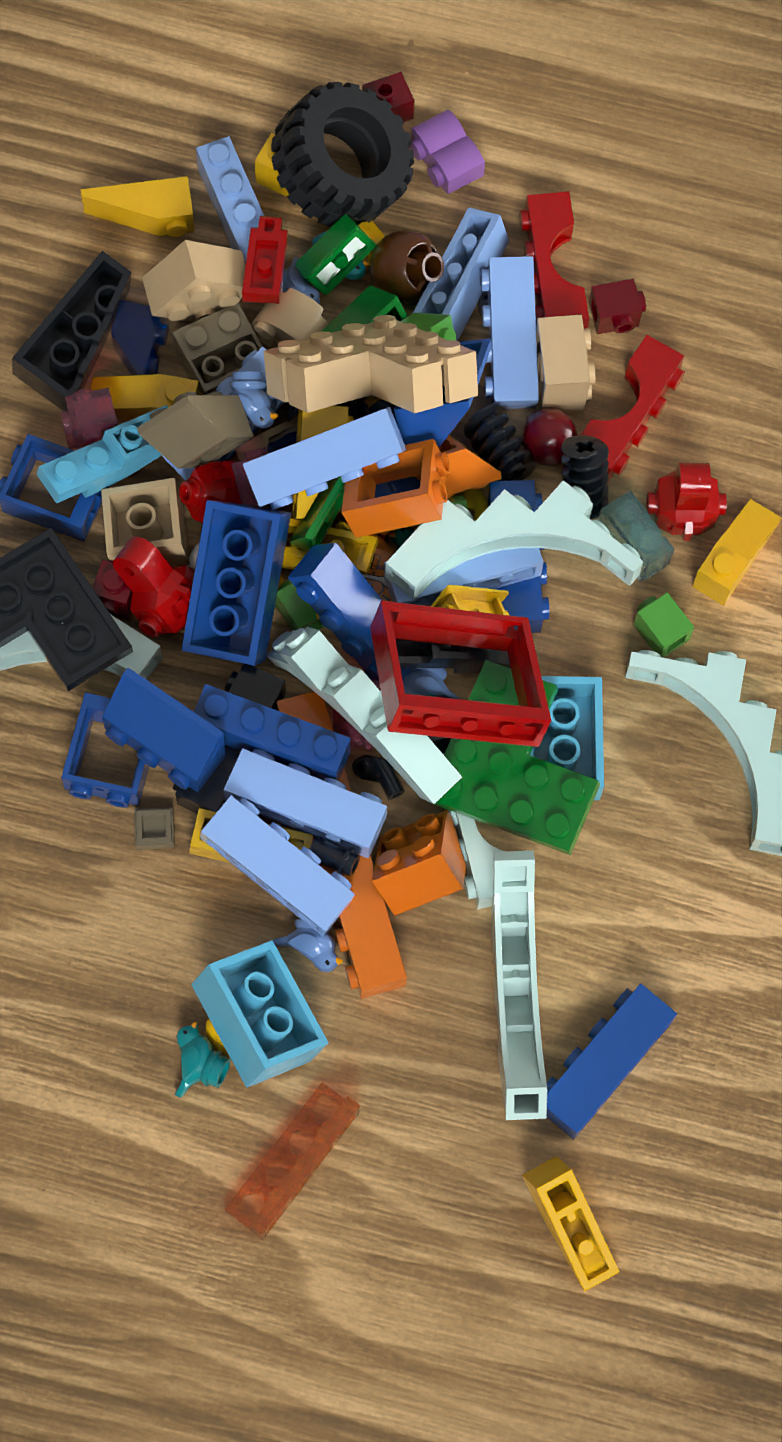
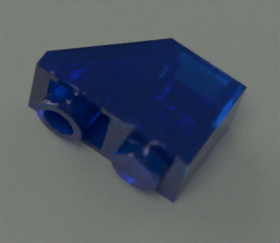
(138, 337)

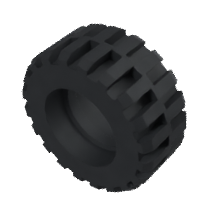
(367, 129)

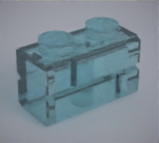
(632, 525)

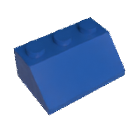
(163, 732)

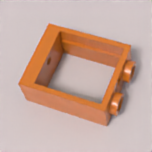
(404, 509)

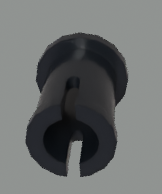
(335, 857)

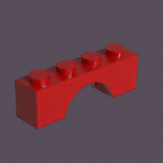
(549, 225)
(650, 374)

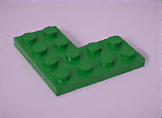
(509, 786)

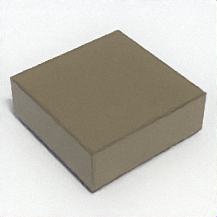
(154, 828)

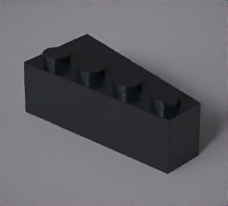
(70, 339)

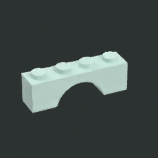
(478, 859)

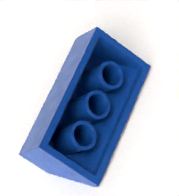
(440, 421)
(236, 582)

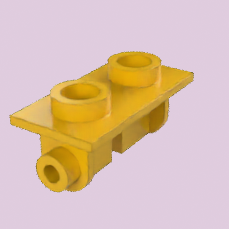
(472, 599)

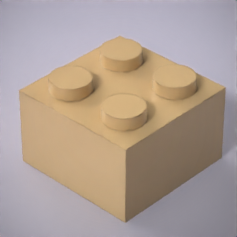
(195, 281)
(563, 363)
(148, 512)

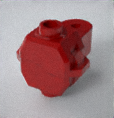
(209, 482)
(686, 501)
(159, 590)

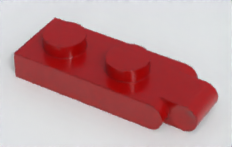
(265, 261)

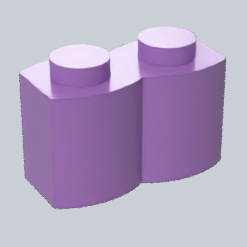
(447, 152)

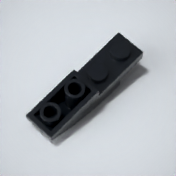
(434, 655)

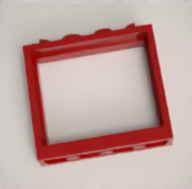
(458, 717)

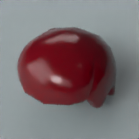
(545, 433)

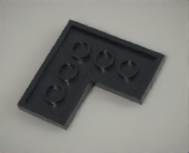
(59, 609)

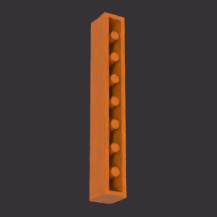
(365, 922)

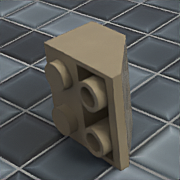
(215, 346)
(197, 428)

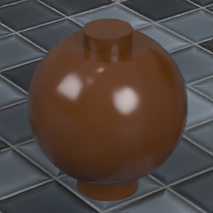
(405, 265)

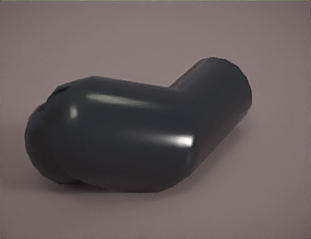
(379, 771)

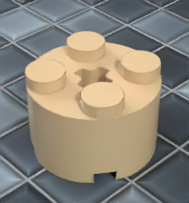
(291, 319)

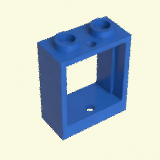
(11, 487)
(83, 788)

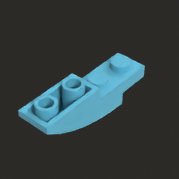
(100, 463)

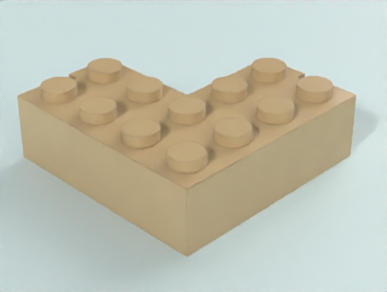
(371, 359)

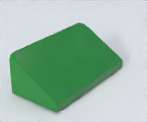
(335, 255)
(320, 516)

